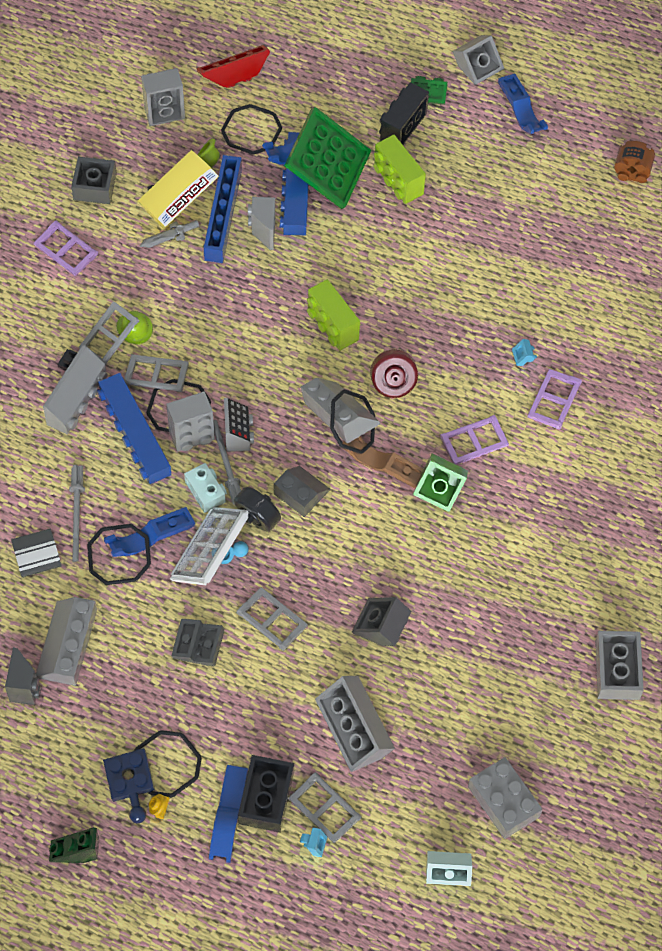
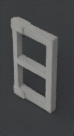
(99, 327)
(159, 362)
(281, 609)
(315, 777)

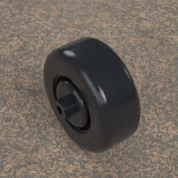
(260, 508)

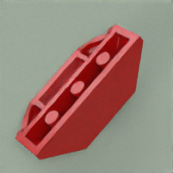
(236, 68)

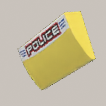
(177, 189)

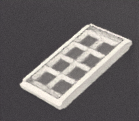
(209, 546)

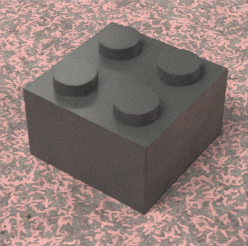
(94, 180)

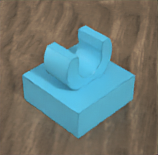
(523, 352)
(315, 842)

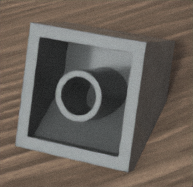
(300, 490)
(382, 620)
(21, 680)

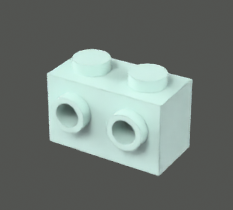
(205, 487)
(449, 868)

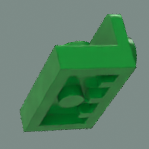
(436, 87)

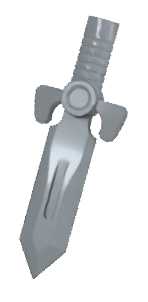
(170, 234)

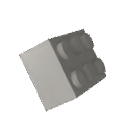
(163, 97)
(190, 421)
(619, 665)
(505, 798)

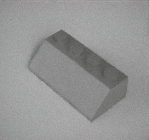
(74, 391)
(350, 416)
(67, 640)
(354, 722)

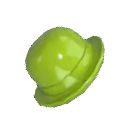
(209, 153)
(142, 330)

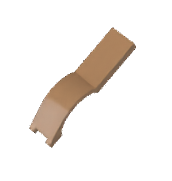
(387, 462)

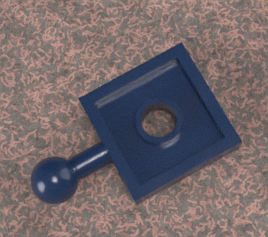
(139, 784)

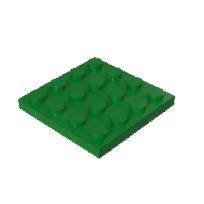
(328, 158)

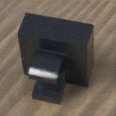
(66, 359)

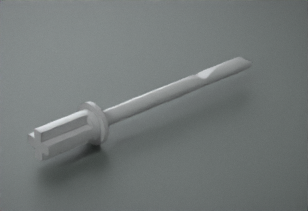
(232, 483)
(76, 488)

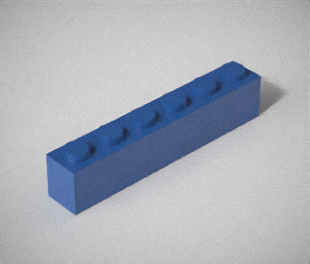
(295, 201)
(222, 209)
(134, 428)

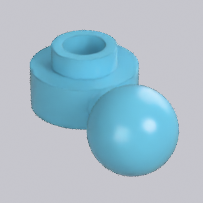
(239, 549)

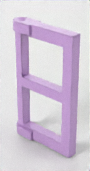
(73, 239)
(566, 403)
(469, 429)

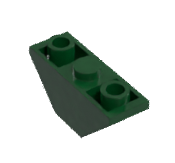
(76, 847)

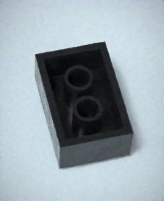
(404, 113)
(266, 793)

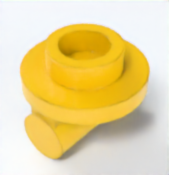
(158, 805)

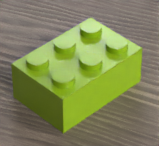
(399, 169)
(333, 315)

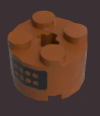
(634, 161)

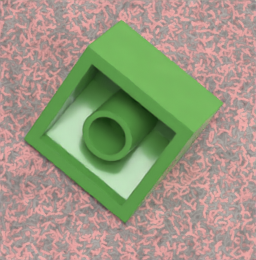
(440, 482)

